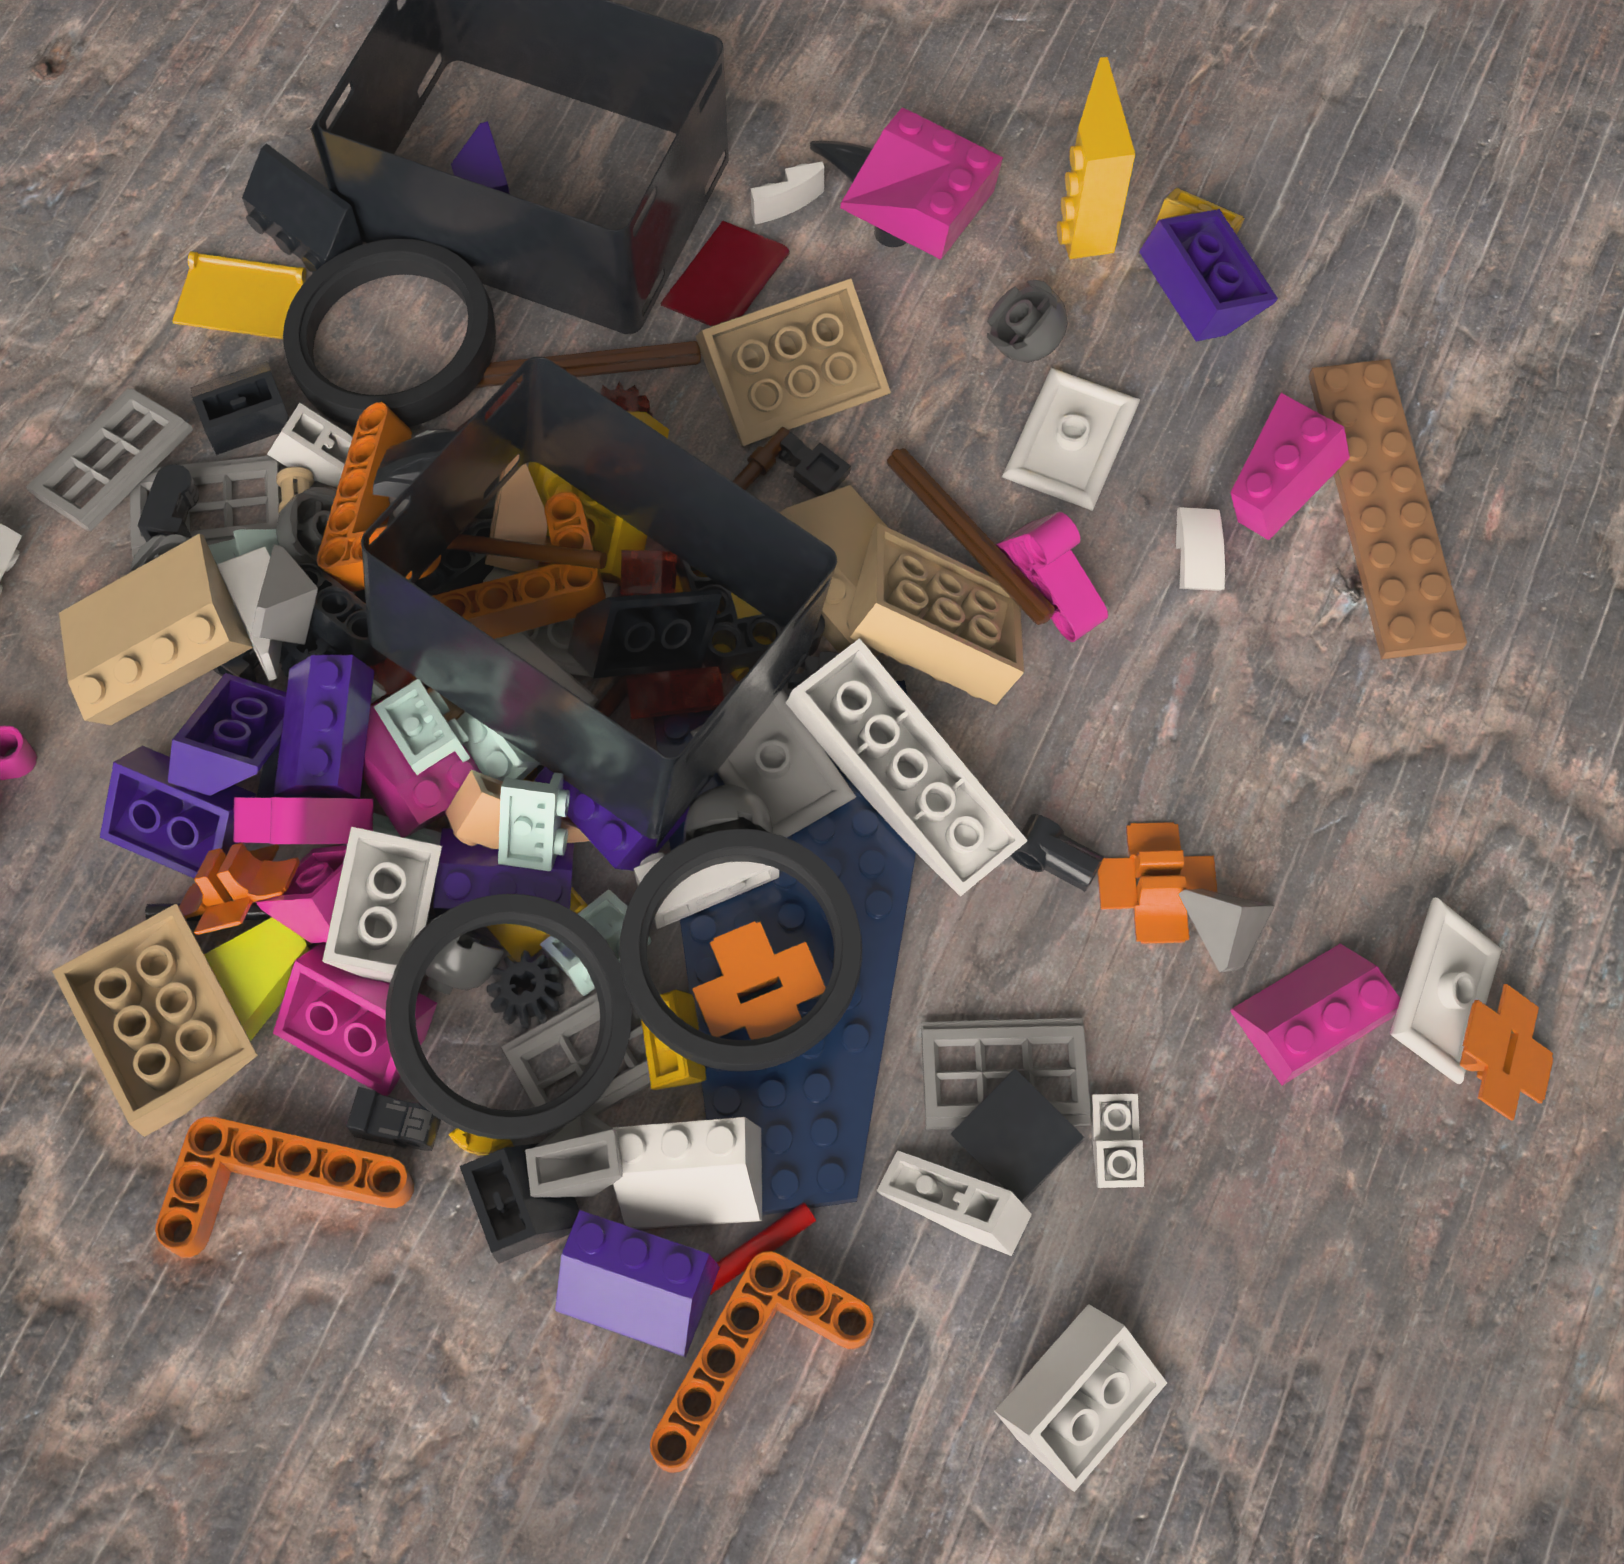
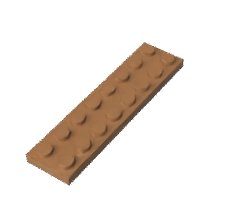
(1389, 513)

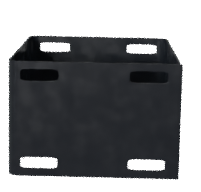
(572, 48)
(654, 489)

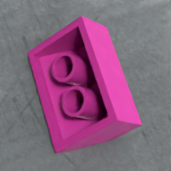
(1316, 1011)
(343, 1020)

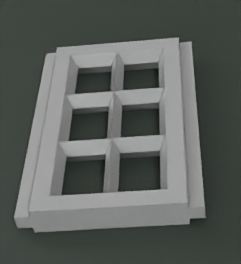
(217, 472)
(118, 487)
(557, 1031)
(1002, 1032)

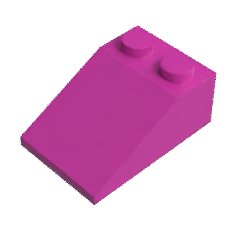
(409, 798)

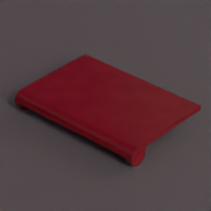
(725, 275)

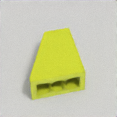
(257, 970)

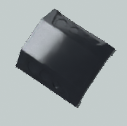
(406, 461)

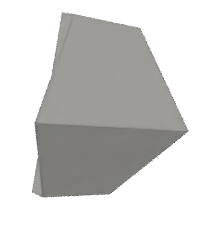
(284, 600)
(1226, 925)
(575, 1160)

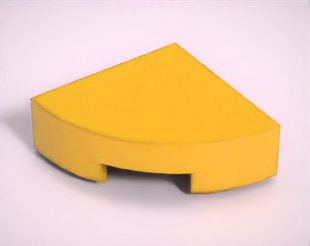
(477, 1144)

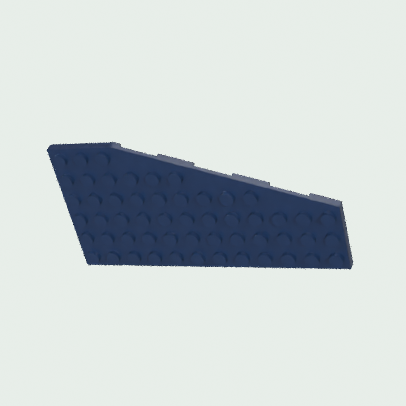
(822, 1102)

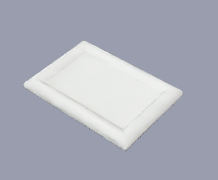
(1071, 439)
(1445, 977)

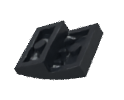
(1018, 1135)

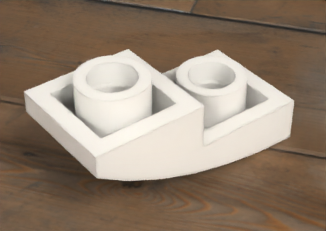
(800, 188)
(1202, 549)
(1116, 1140)

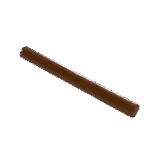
(604, 362)
(971, 536)

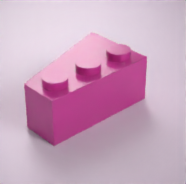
(1287, 466)

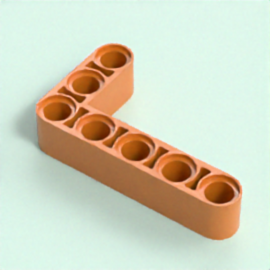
(354, 501)
(540, 594)
(273, 1166)
(744, 1342)

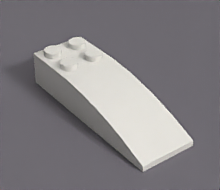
(904, 767)

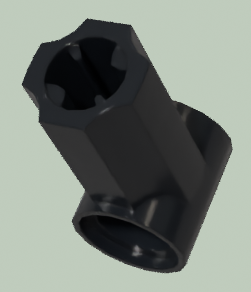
(1056, 853)

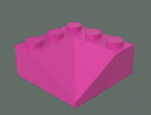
(922, 183)

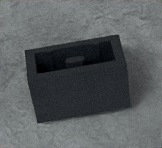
(240, 407)
(507, 1211)

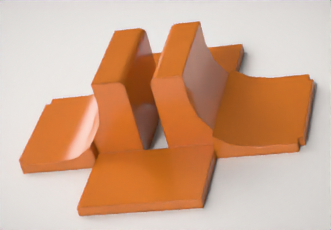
(1163, 873)
(240, 875)
(748, 967)
(1506, 1060)

